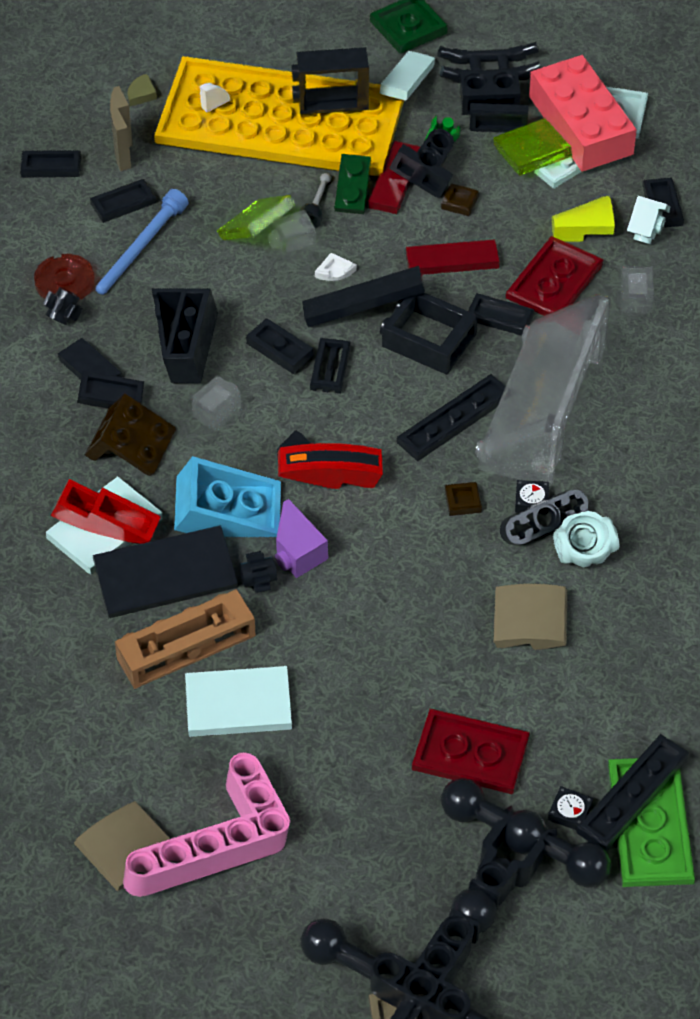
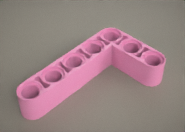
(218, 839)

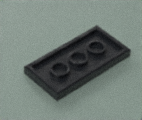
(164, 571)

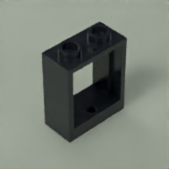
(331, 98)
(420, 350)

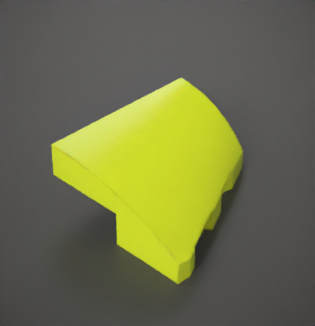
(587, 219)

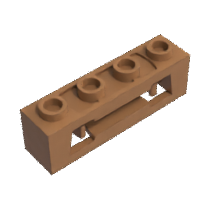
(185, 638)

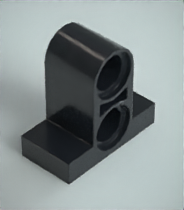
(425, 165)

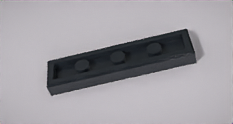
(363, 296)
(452, 418)
(632, 792)

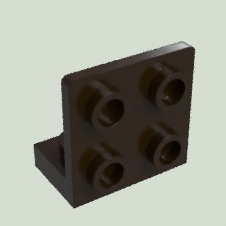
(132, 435)

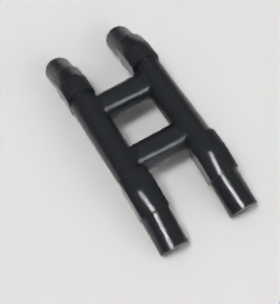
(475, 58)

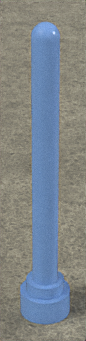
(173, 203)

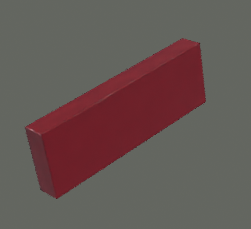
(390, 186)
(453, 257)

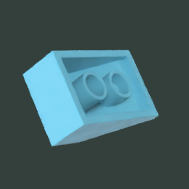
(227, 497)

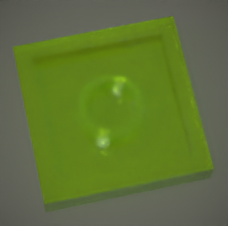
(532, 146)
(256, 217)

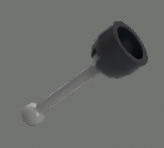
(314, 209)

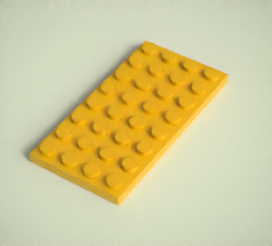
(267, 123)

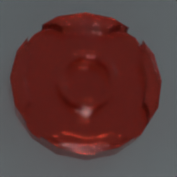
(56, 273)

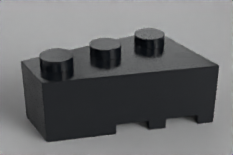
(185, 330)

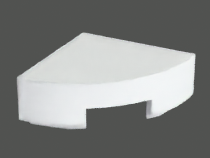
(213, 96)
(333, 267)

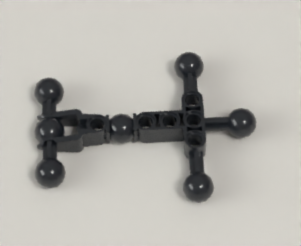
(470, 913)

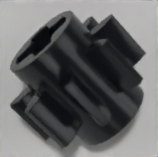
(62, 306)
(258, 572)

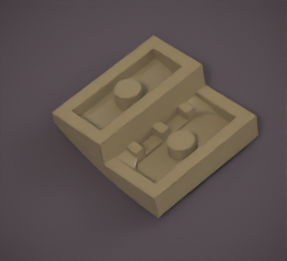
(121, 128)
(530, 616)
(117, 836)

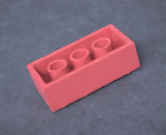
(583, 112)

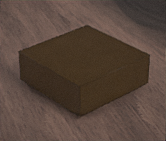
(459, 199)
(463, 498)

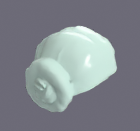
(585, 539)

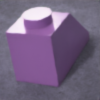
(298, 542)

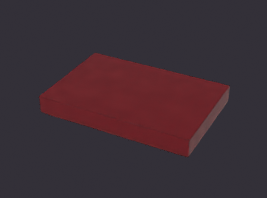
(554, 277)
(471, 749)

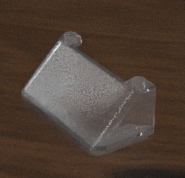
(541, 391)

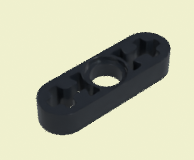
(531, 512)

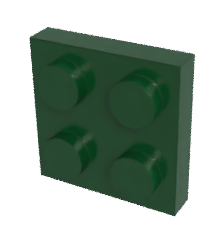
(408, 24)

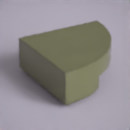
(141, 91)

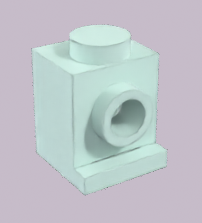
(647, 219)

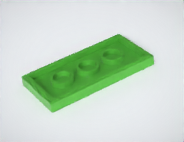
(657, 842)

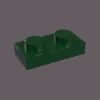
(352, 184)

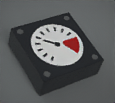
(531, 493)
(570, 808)

